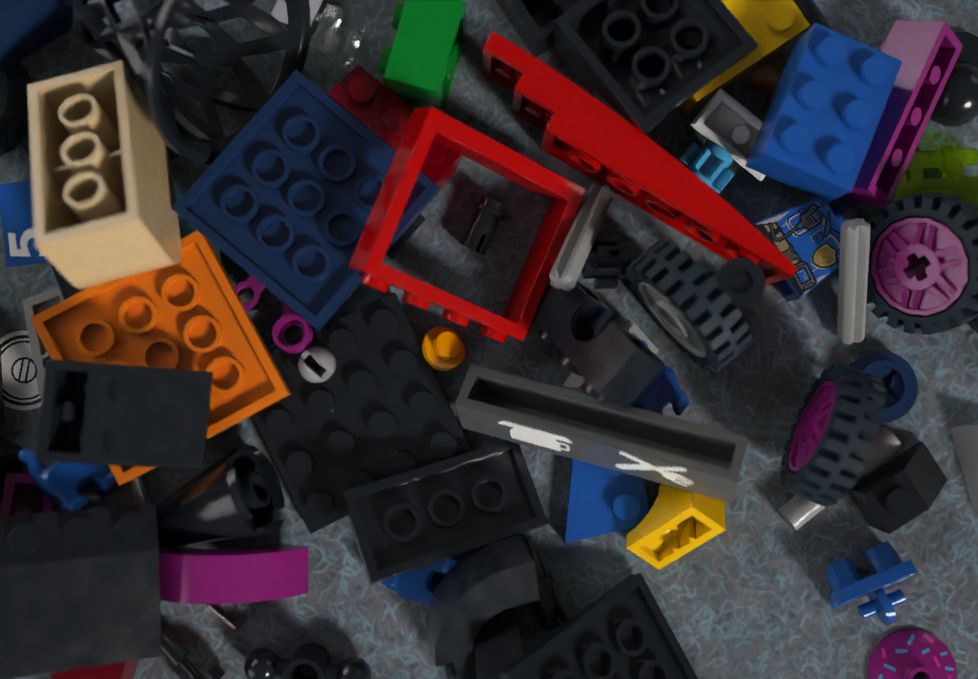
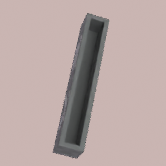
(602, 434)

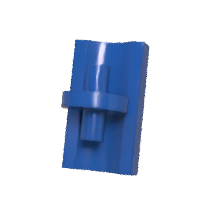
(887, 571)

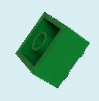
(424, 51)

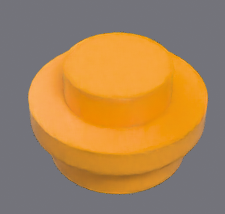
(443, 348)

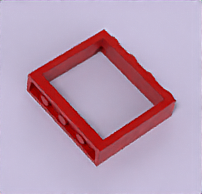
(564, 197)

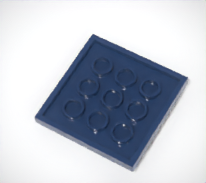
(296, 198)

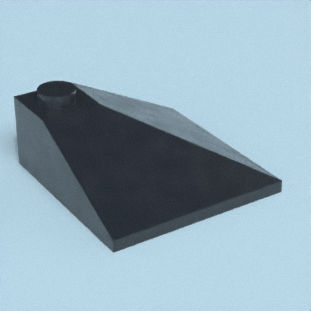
(650, 52)

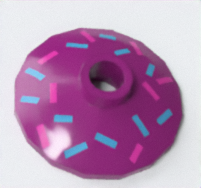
(908, 653)

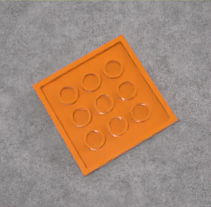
(171, 320)

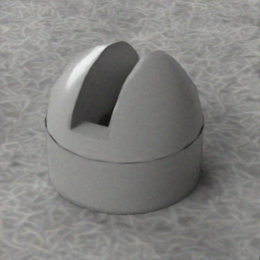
(323, 357)

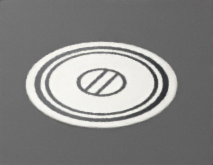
(19, 372)

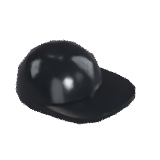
(960, 95)

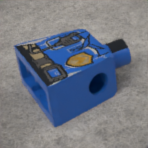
(809, 240)

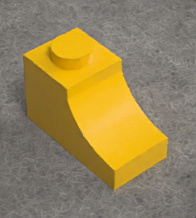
(676, 526)

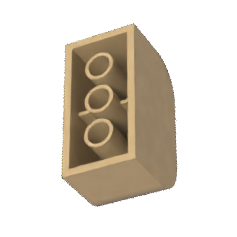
(100, 177)

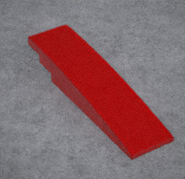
(616, 153)

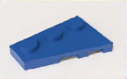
(602, 501)

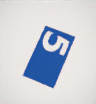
(18, 224)

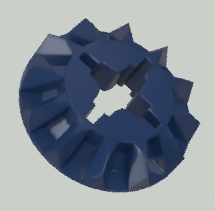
(900, 381)

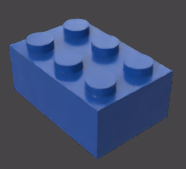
(824, 113)

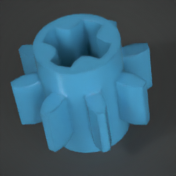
(709, 164)

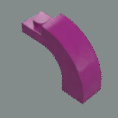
(232, 574)

